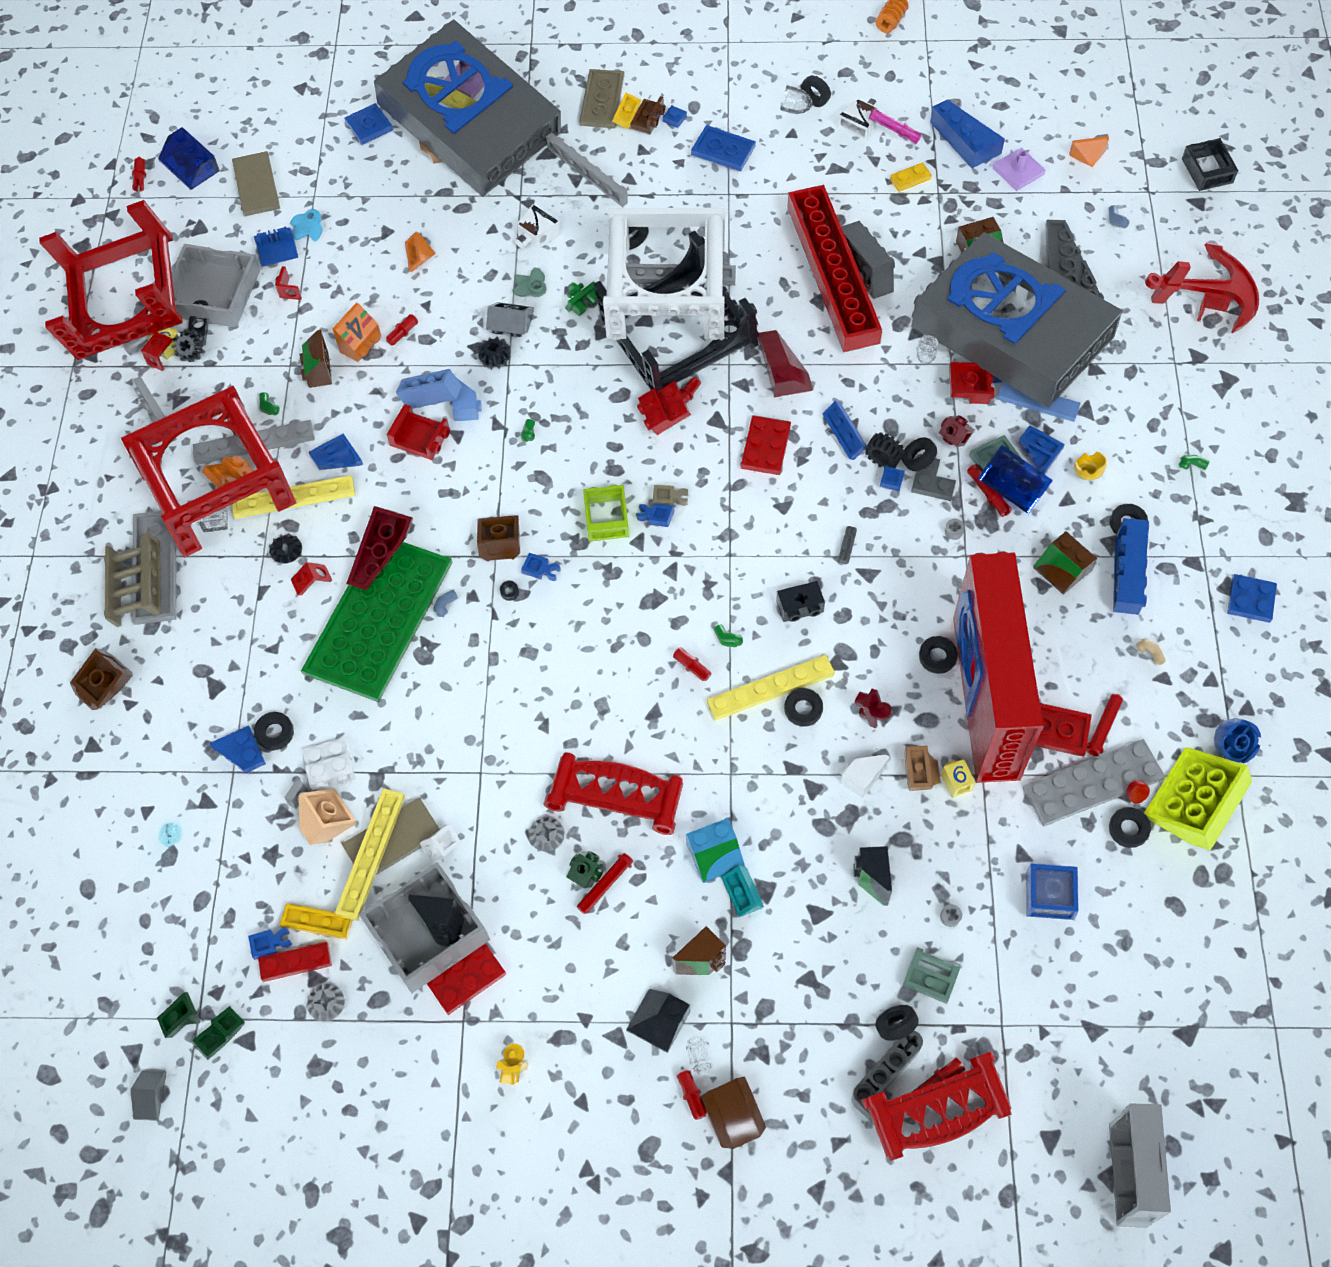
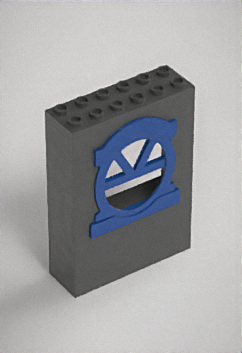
(476, 141)
(1032, 352)

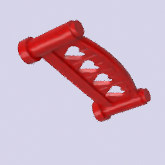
(660, 809)
(889, 1114)

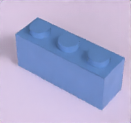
(429, 389)

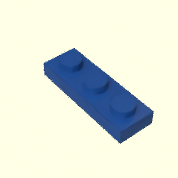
(844, 430)

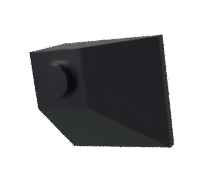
(659, 1019)

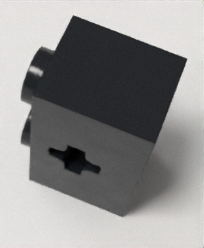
(800, 601)

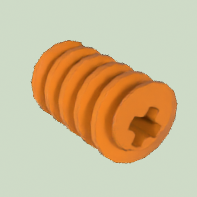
(891, 15)

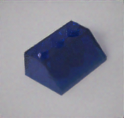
(188, 159)
(1014, 479)

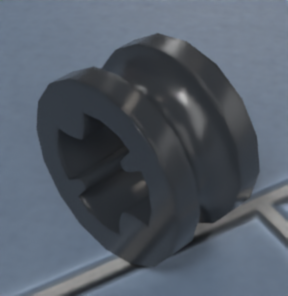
(509, 597)

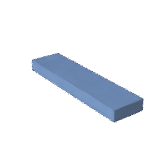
(1061, 408)

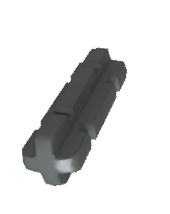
(847, 545)

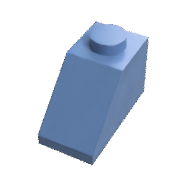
(466, 404)

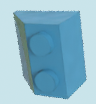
(714, 850)

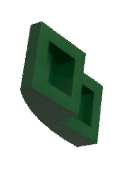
(220, 1032)

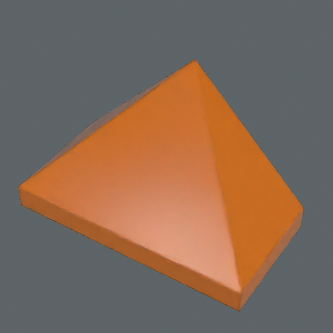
(1089, 150)
(417, 251)

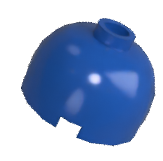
(1237, 740)

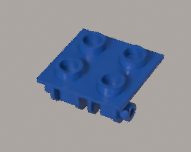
(276, 246)

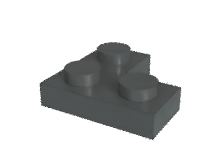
(929, 484)

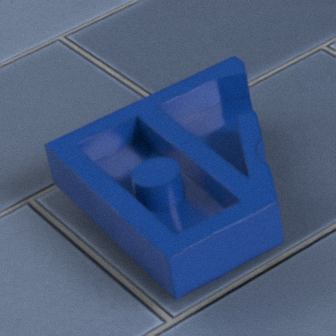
(1040, 448)
(335, 454)
(240, 749)

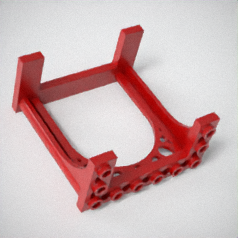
(156, 298)
(177, 517)

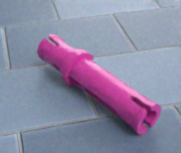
(890, 123)

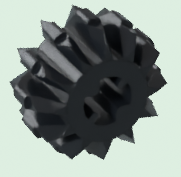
(189, 338)
(494, 352)

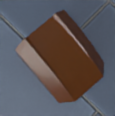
(498, 537)
(100, 679)
(733, 1113)

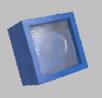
(1052, 891)

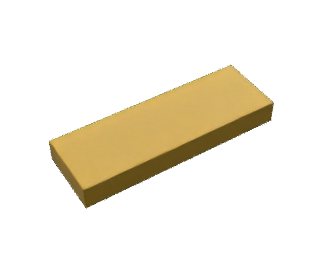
(315, 921)

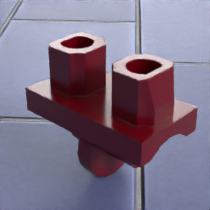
(872, 707)

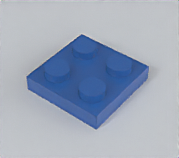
(368, 123)
(1252, 598)

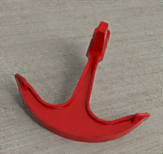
(1239, 286)

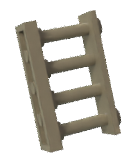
(149, 584)

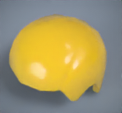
(1090, 466)

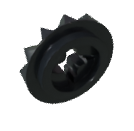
(294, 549)

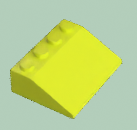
(1199, 797)

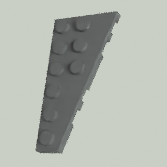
(1066, 257)

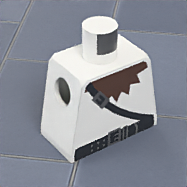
(855, 118)
(536, 228)

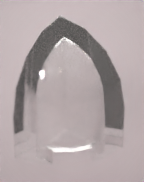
(795, 101)

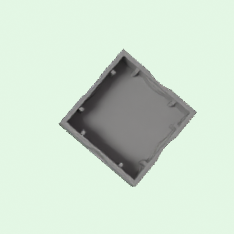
(216, 277)
(406, 939)
(1139, 1166)

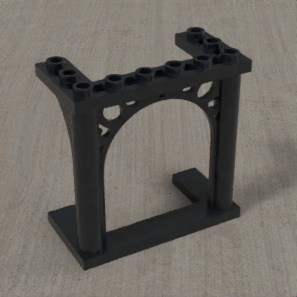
(688, 272)

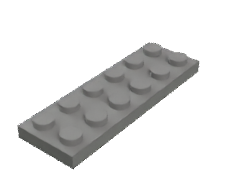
(153, 523)
(1092, 782)

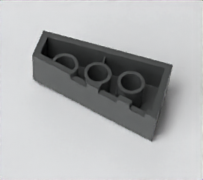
(870, 259)

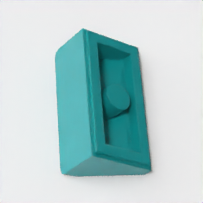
(742, 891)

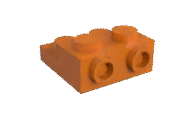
(228, 471)

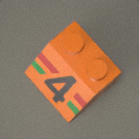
(356, 333)

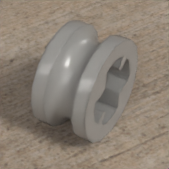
(954, 523)
(944, 917)

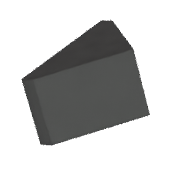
(148, 1095)

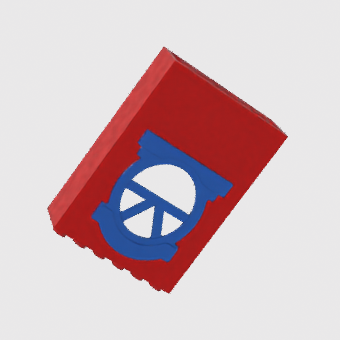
(997, 668)

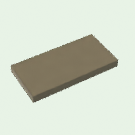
(601, 98)
(255, 183)
(410, 829)

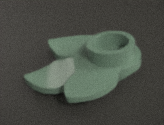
(530, 285)

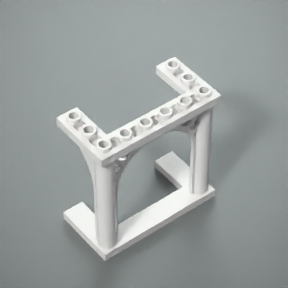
(680, 303)

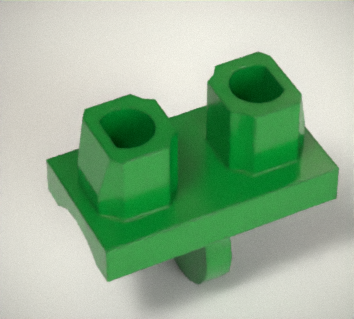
(576, 302)

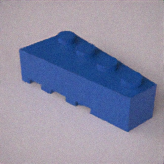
(966, 134)
(1130, 566)

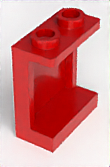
(417, 433)

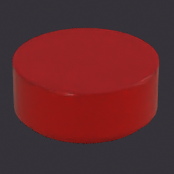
(1137, 791)

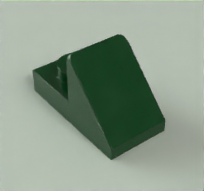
(178, 1015)

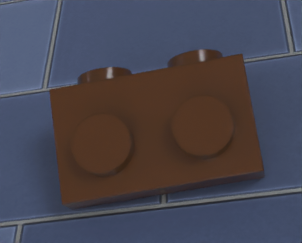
(648, 115)

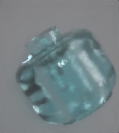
(170, 834)

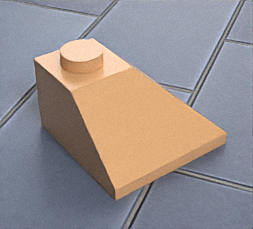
(323, 816)

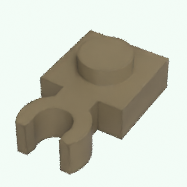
(667, 496)

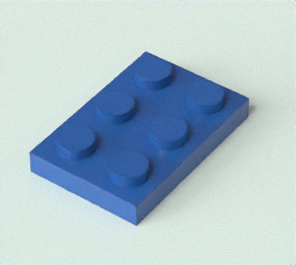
(723, 148)

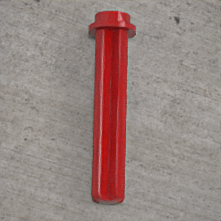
(1105, 723)
(624, 861)

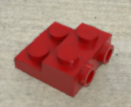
(970, 382)
(663, 408)

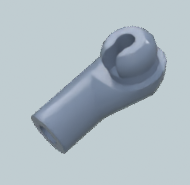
(1117, 219)
(442, 601)

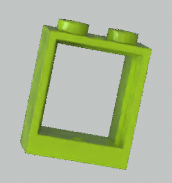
(611, 529)

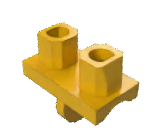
(512, 1064)

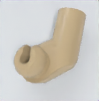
(1153, 648)

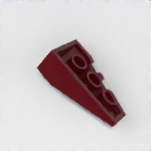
(783, 367)
(381, 540)

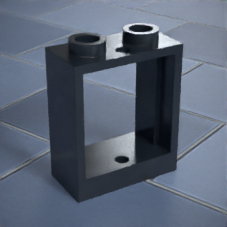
(1213, 178)

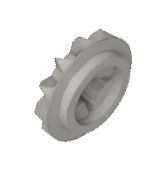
(556, 836)
(334, 1007)

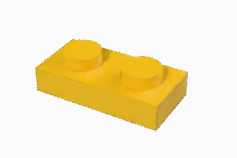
(626, 110)
(910, 177)

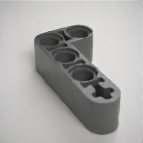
(886, 1069)

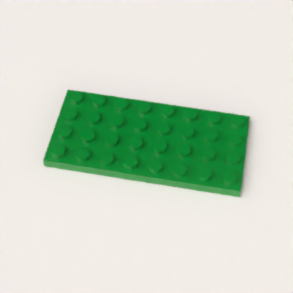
(377, 625)

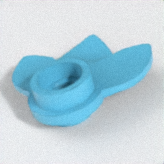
(305, 226)

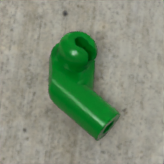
(266, 406)
(527, 432)
(1195, 460)
(727, 639)

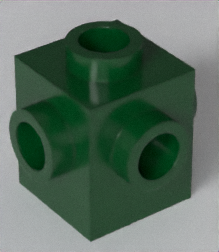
(585, 869)

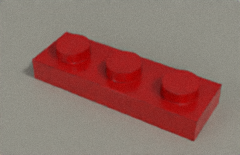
(295, 961)

